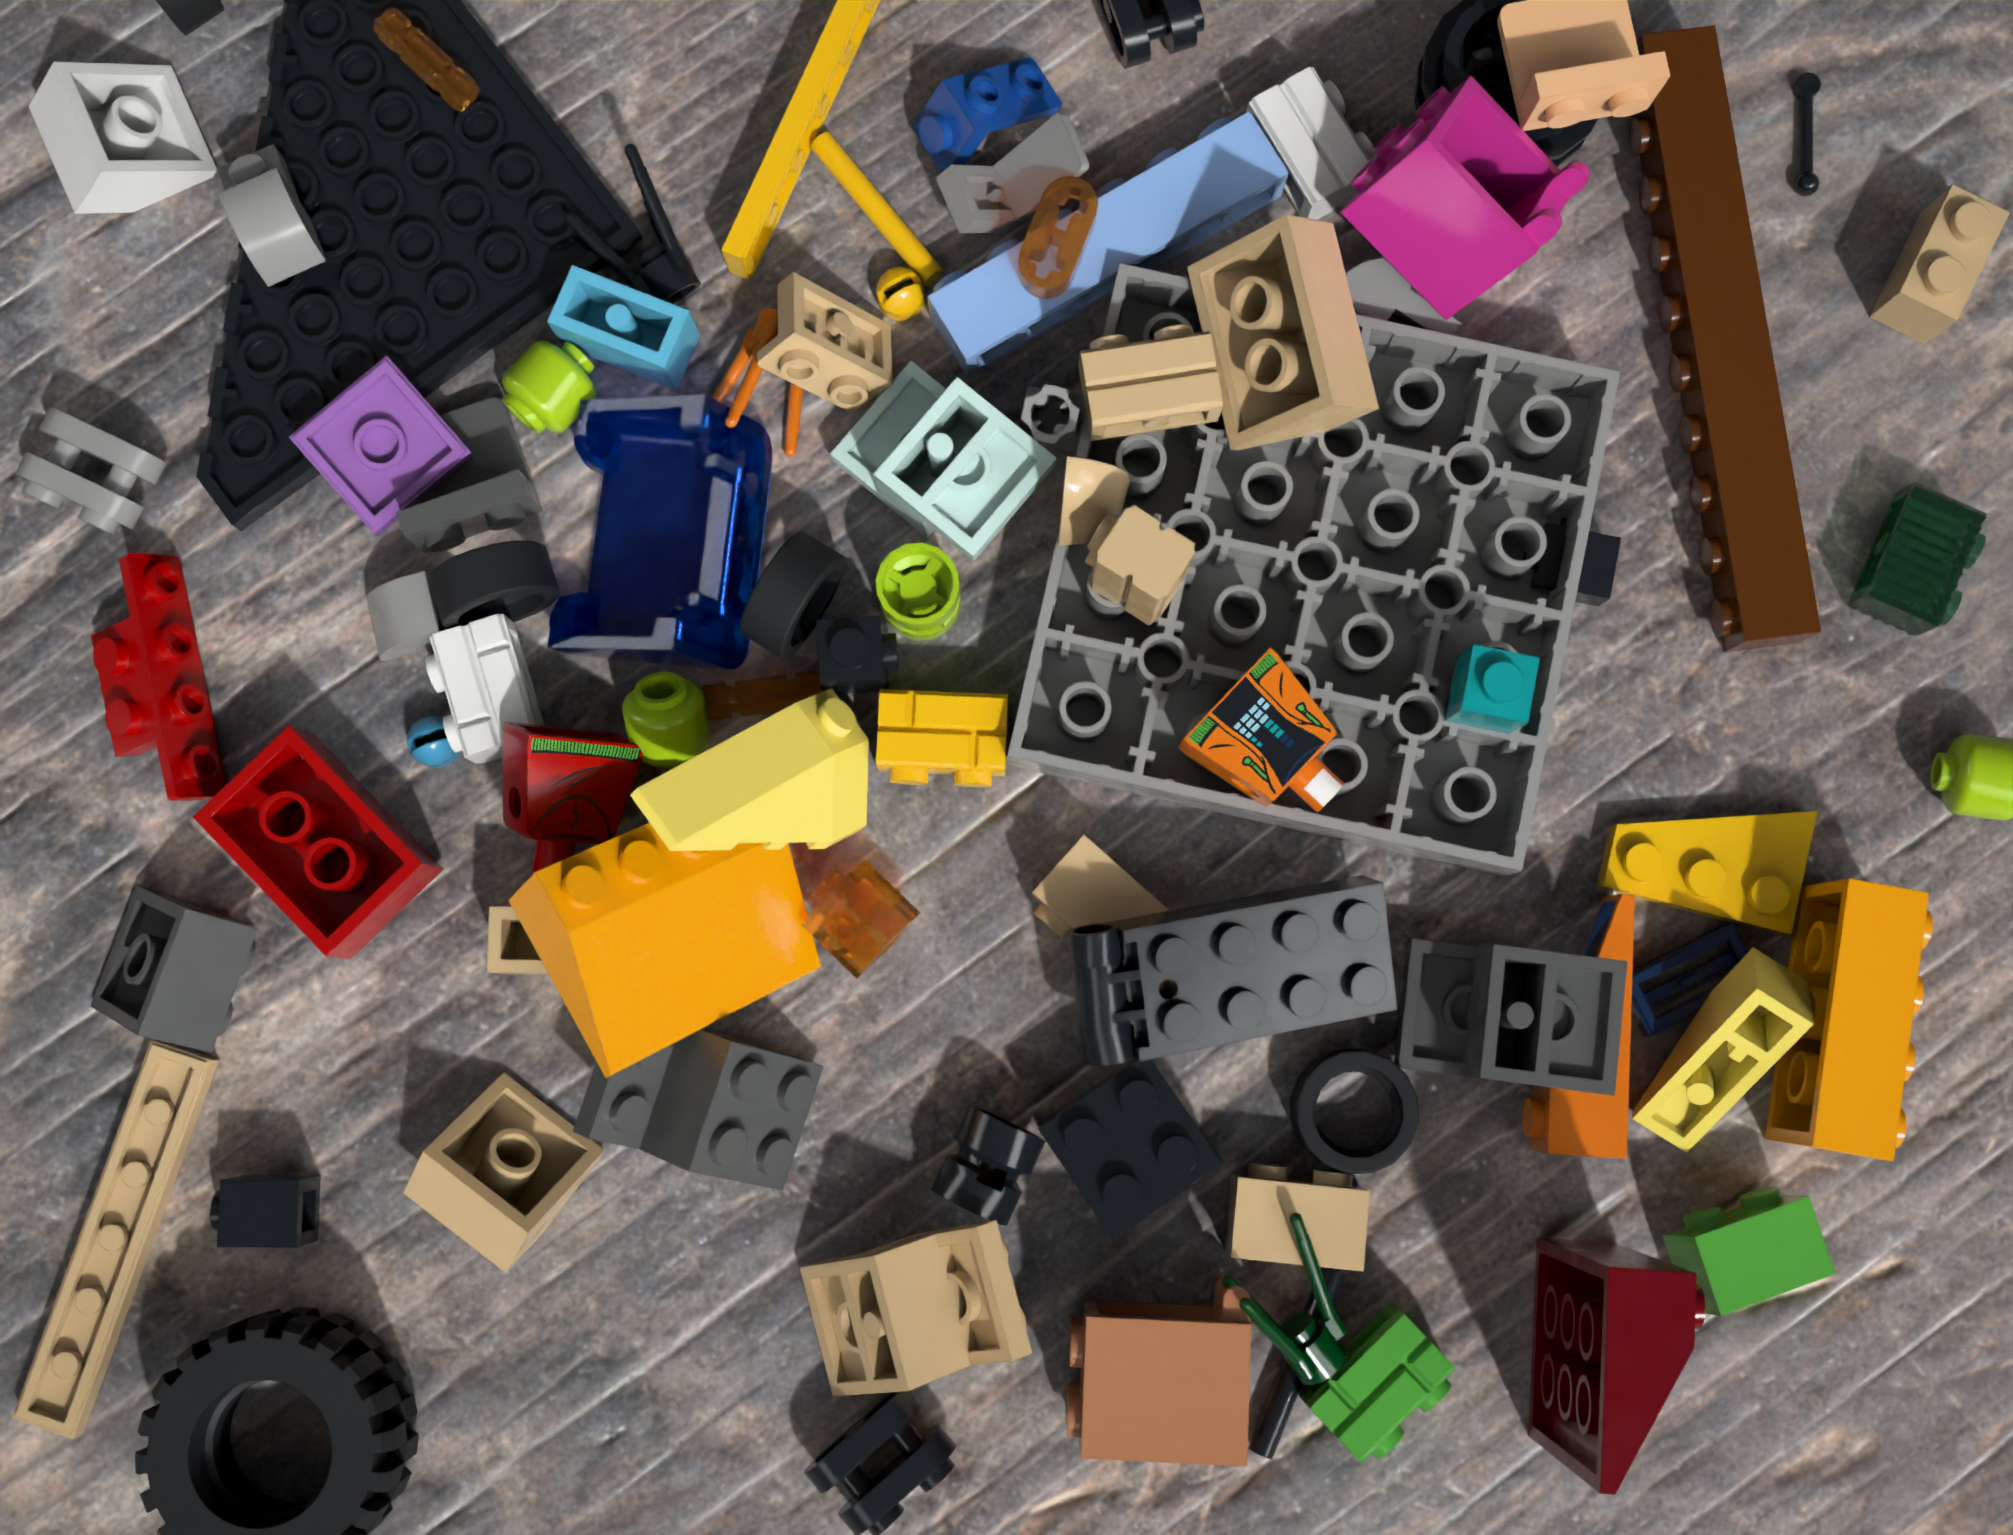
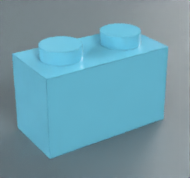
(624, 327)

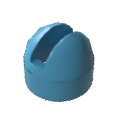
(433, 754)

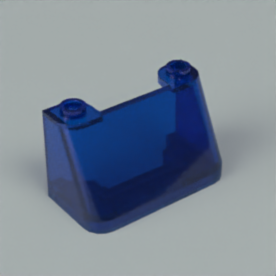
(671, 532)

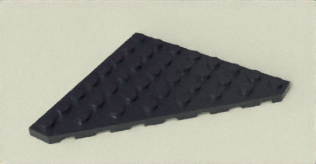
(429, 224)

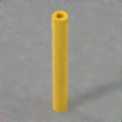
(876, 208)

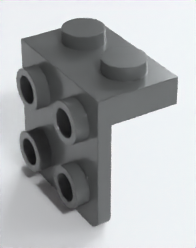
(483, 494)

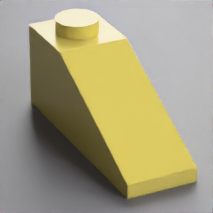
(1726, 1049)

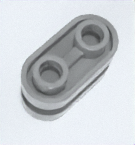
(102, 505)

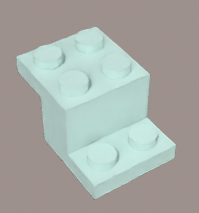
(943, 459)

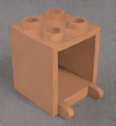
(1161, 1380)

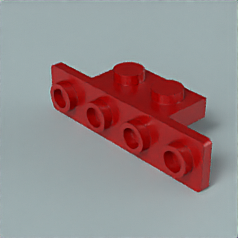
(157, 680)

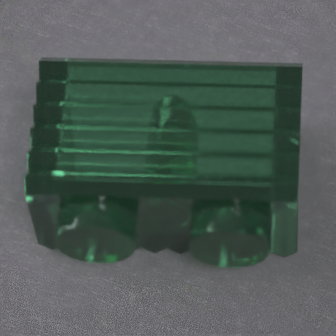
(1919, 560)

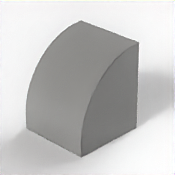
(403, 616)

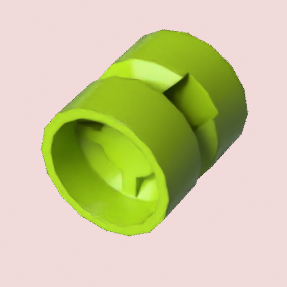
(919, 591)

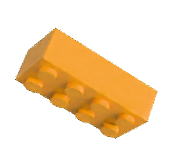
(1849, 1070)

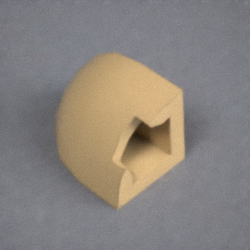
(1089, 494)

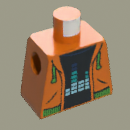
(1267, 737)

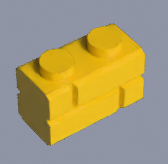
(942, 735)

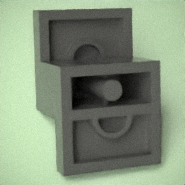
(1511, 1015)
(707, 1107)

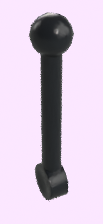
(1805, 89)

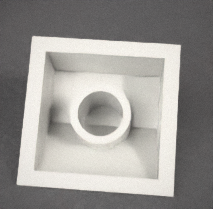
(119, 135)

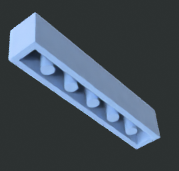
(1138, 223)

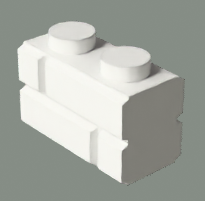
(1313, 141)
(484, 684)

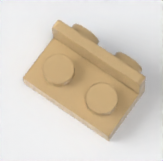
(828, 345)

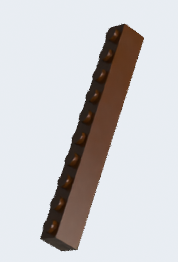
(1721, 351)

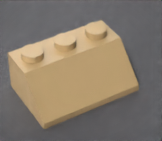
(1283, 333)

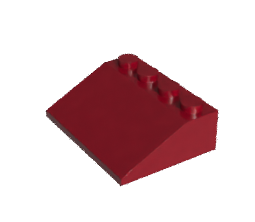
(1605, 1352)

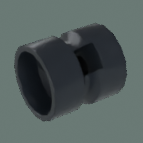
(998, 1143)

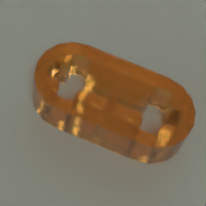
(1044, 232)

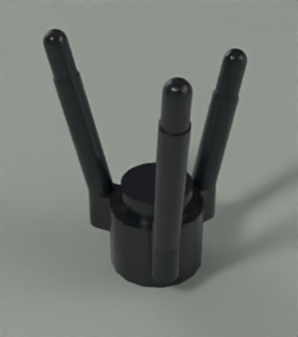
(664, 267)

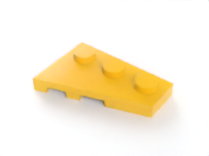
(1714, 867)

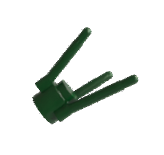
(1304, 1341)

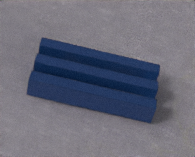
(1641, 1001)

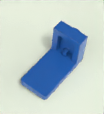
(980, 103)

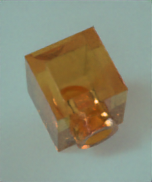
(858, 917)

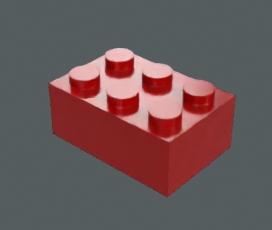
(318, 843)

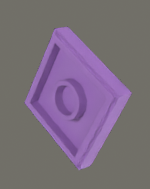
(381, 446)

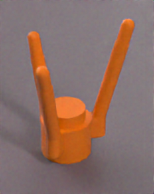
(755, 339)

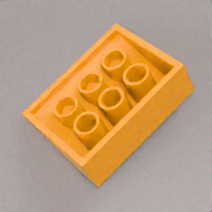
(664, 938)

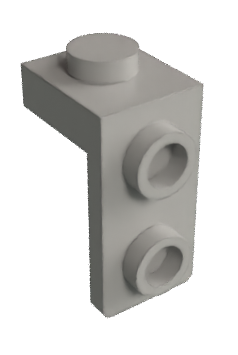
(1009, 191)

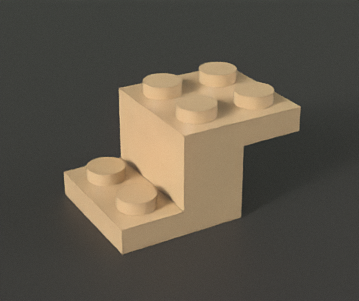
(916, 1310)

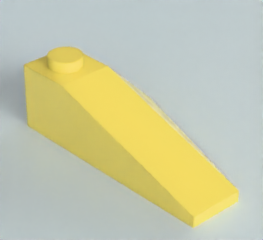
(771, 784)

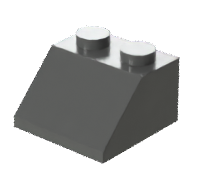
(174, 970)

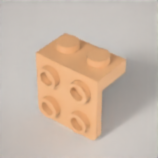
(1576, 62)

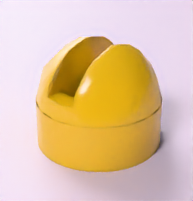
(904, 303)

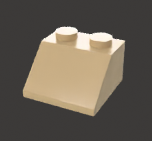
(502, 1171)

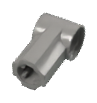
(1053, 417)

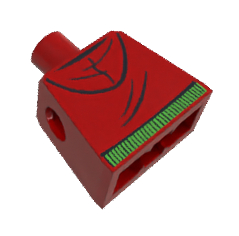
(565, 786)

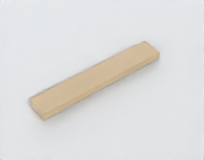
(115, 1239)

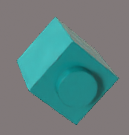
(1492, 689)

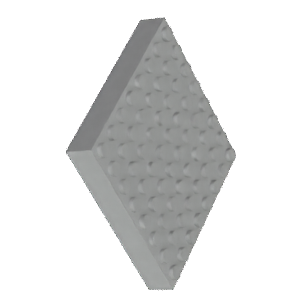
(1361, 567)

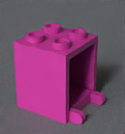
(1460, 197)

